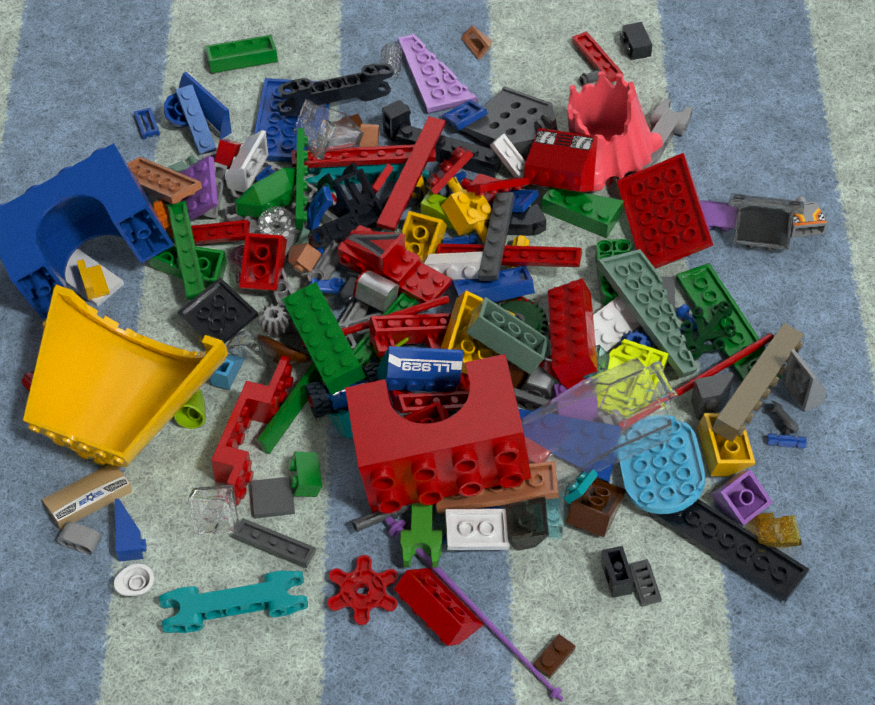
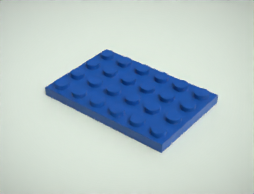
(278, 128)

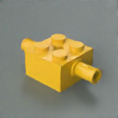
(467, 211)

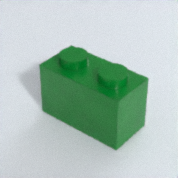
(305, 474)

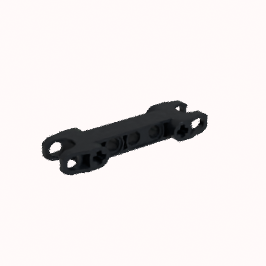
(361, 85)

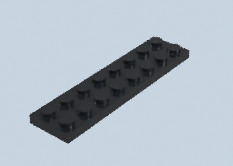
(737, 548)

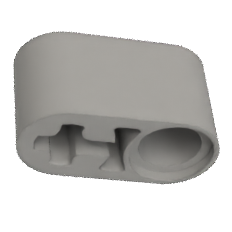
(79, 538)

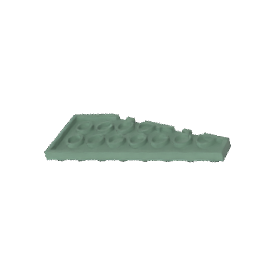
(643, 294)

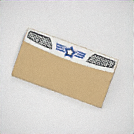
(87, 495)

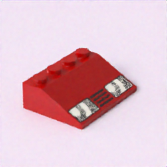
(562, 160)

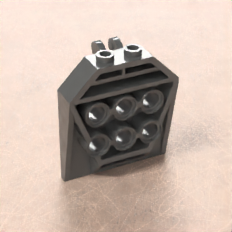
(516, 117)

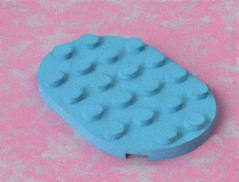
(667, 475)

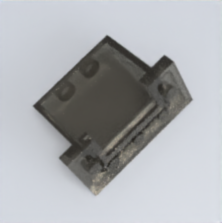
(764, 221)

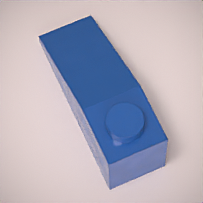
(128, 536)

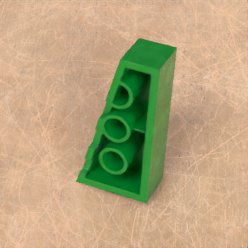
(583, 210)
(211, 263)

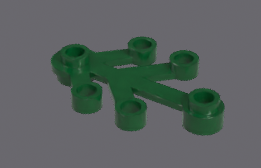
(707, 333)

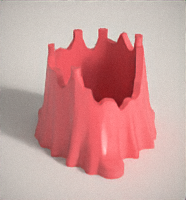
(619, 123)

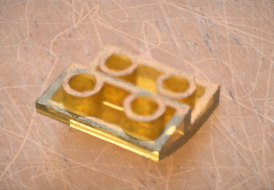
(777, 531)

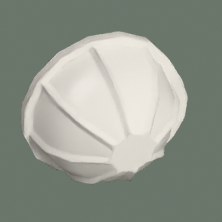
(134, 580)

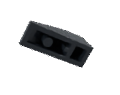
(526, 223)

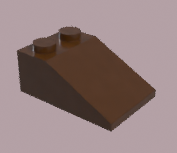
(596, 507)

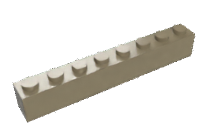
(757, 383)

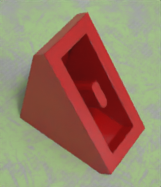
(227, 151)

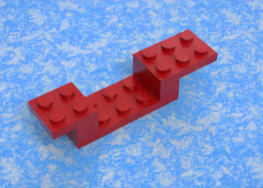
(255, 403)

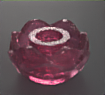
(237, 255)

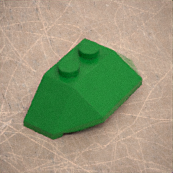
(272, 191)

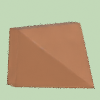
(476, 41)

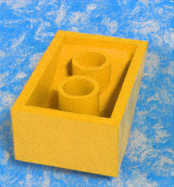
(423, 234)

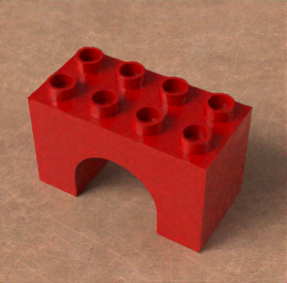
(459, 455)

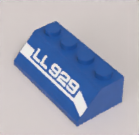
(421, 369)

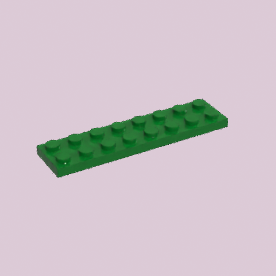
(707, 290)

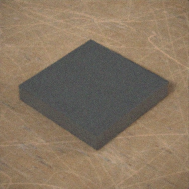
(272, 497)

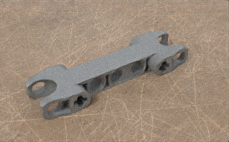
(666, 124)

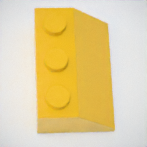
(722, 455)

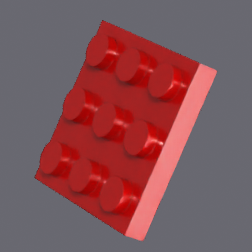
(448, 169)

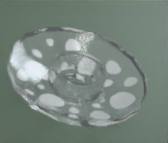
(278, 216)

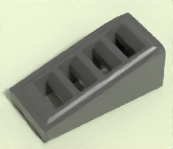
(640, 570)

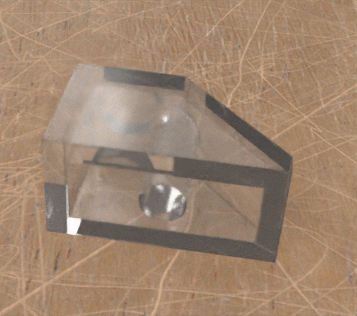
(247, 347)

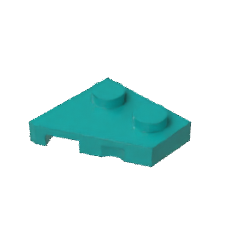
(579, 486)

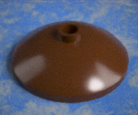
(277, 349)

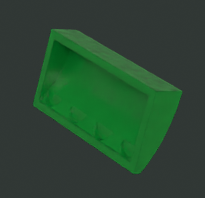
(241, 53)

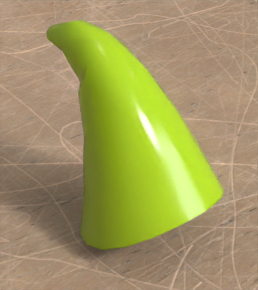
(193, 413)

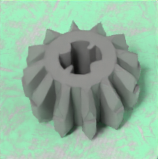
(274, 319)

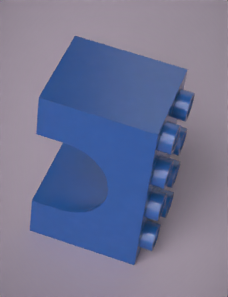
(69, 209)

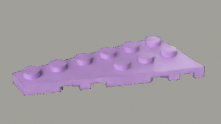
(433, 79)

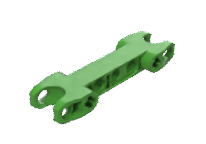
(421, 536)

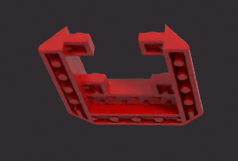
(418, 328)

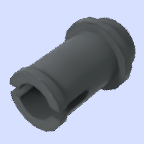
(589, 78)

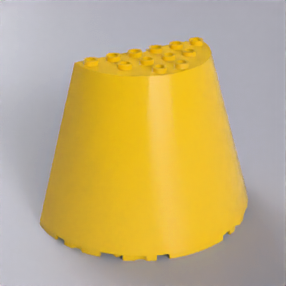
(109, 386)

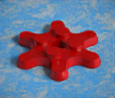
(363, 577)

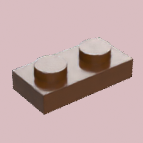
(554, 656)

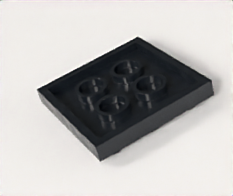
(217, 312)

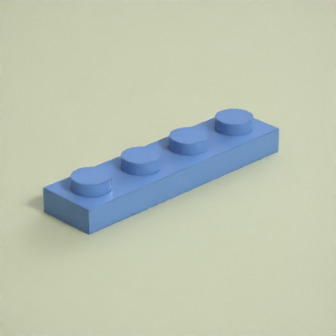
(195, 119)

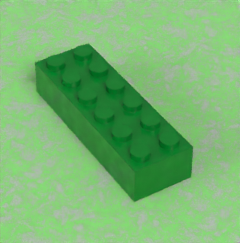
(324, 338)

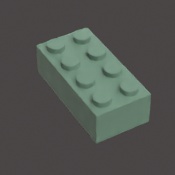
(507, 335)

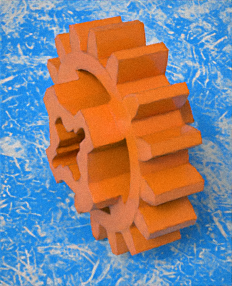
(163, 214)

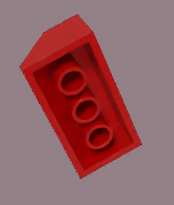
(437, 606)

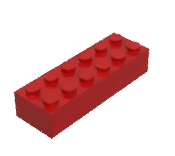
(572, 331)

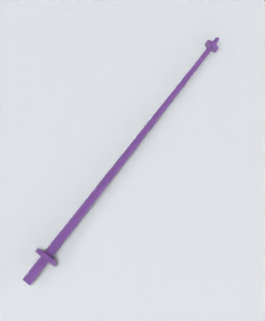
(395, 530)

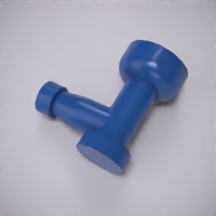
(683, 312)

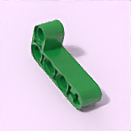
(606, 249)

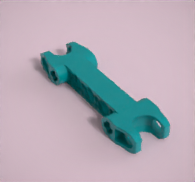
(370, 171)
(198, 607)

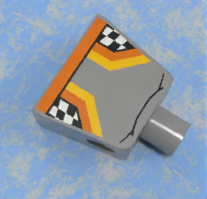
(810, 222)

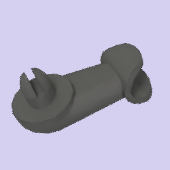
(786, 419)

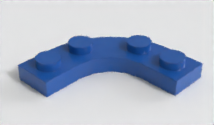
(316, 210)

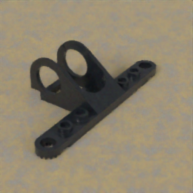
(361, 210)

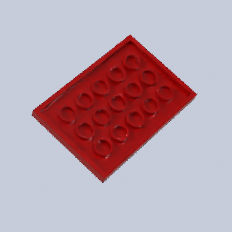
(665, 211)

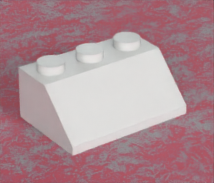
(247, 163)

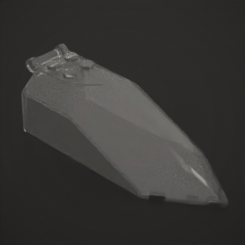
(601, 420)

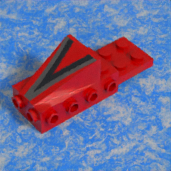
(386, 256)

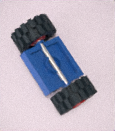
(319, 394)

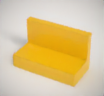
(92, 280)

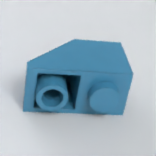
(227, 372)

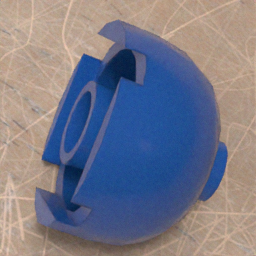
(173, 112)

